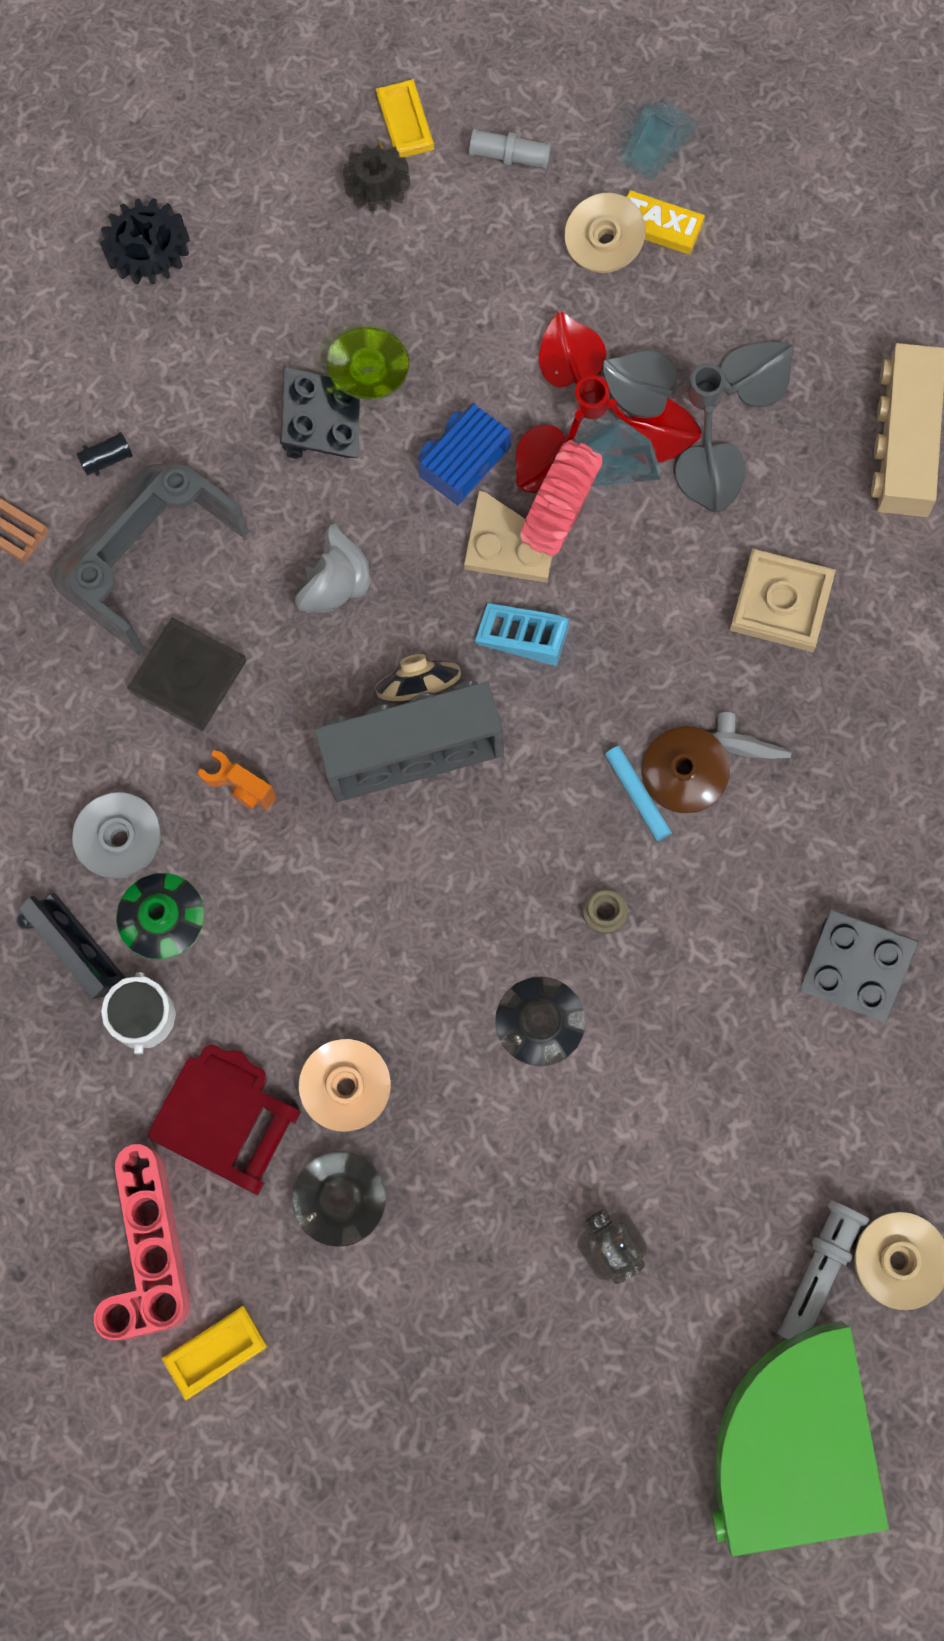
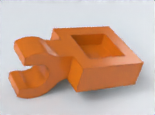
(247, 787)

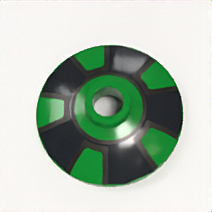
(173, 931)

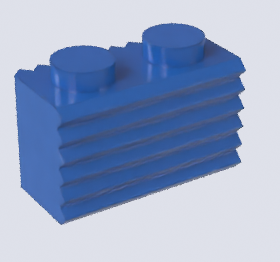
(463, 453)

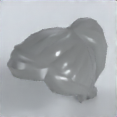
(336, 577)

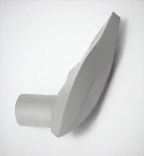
(744, 744)

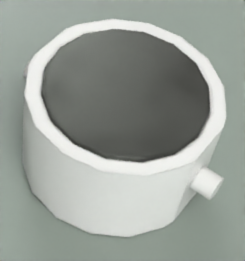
(138, 1012)

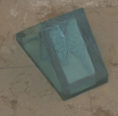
(657, 138)
(625, 455)

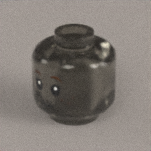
(612, 1246)

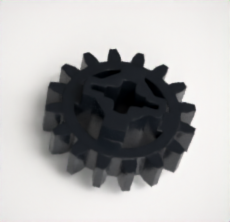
(134, 255)

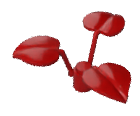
(580, 357)

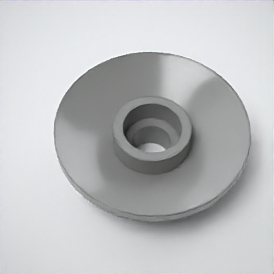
(105, 818)

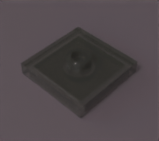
(187, 674)

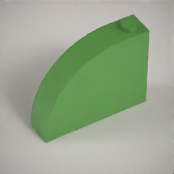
(797, 1449)

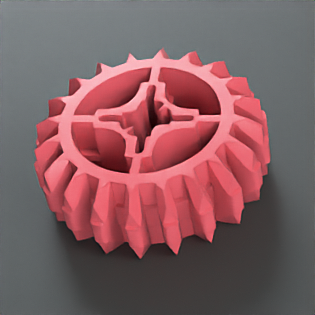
(561, 498)

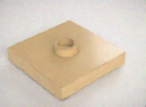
(783, 600)

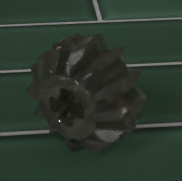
(376, 177)

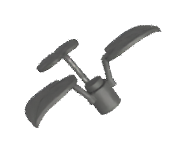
(755, 371)

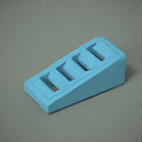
(533, 650)

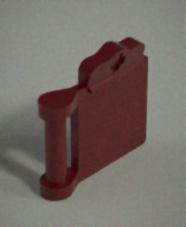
(214, 1113)

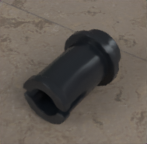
(104, 454)

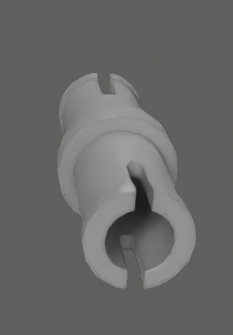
(510, 148)

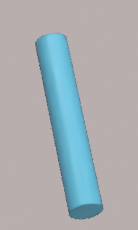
(638, 793)

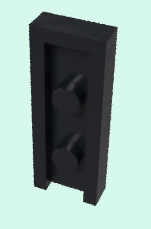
(70, 943)

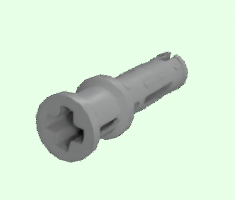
(831, 1252)

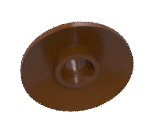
(691, 791)

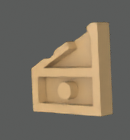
(497, 544)

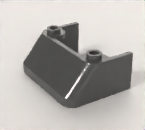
(85, 570)

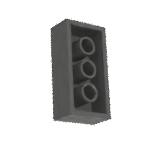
(411, 740)

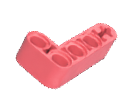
(141, 1241)

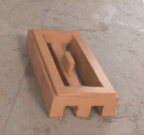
(31, 542)

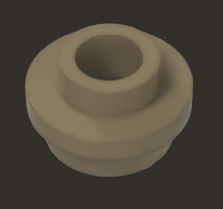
(608, 897)

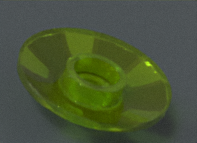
(368, 348)

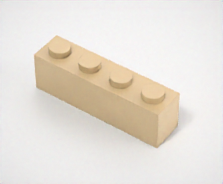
(911, 430)

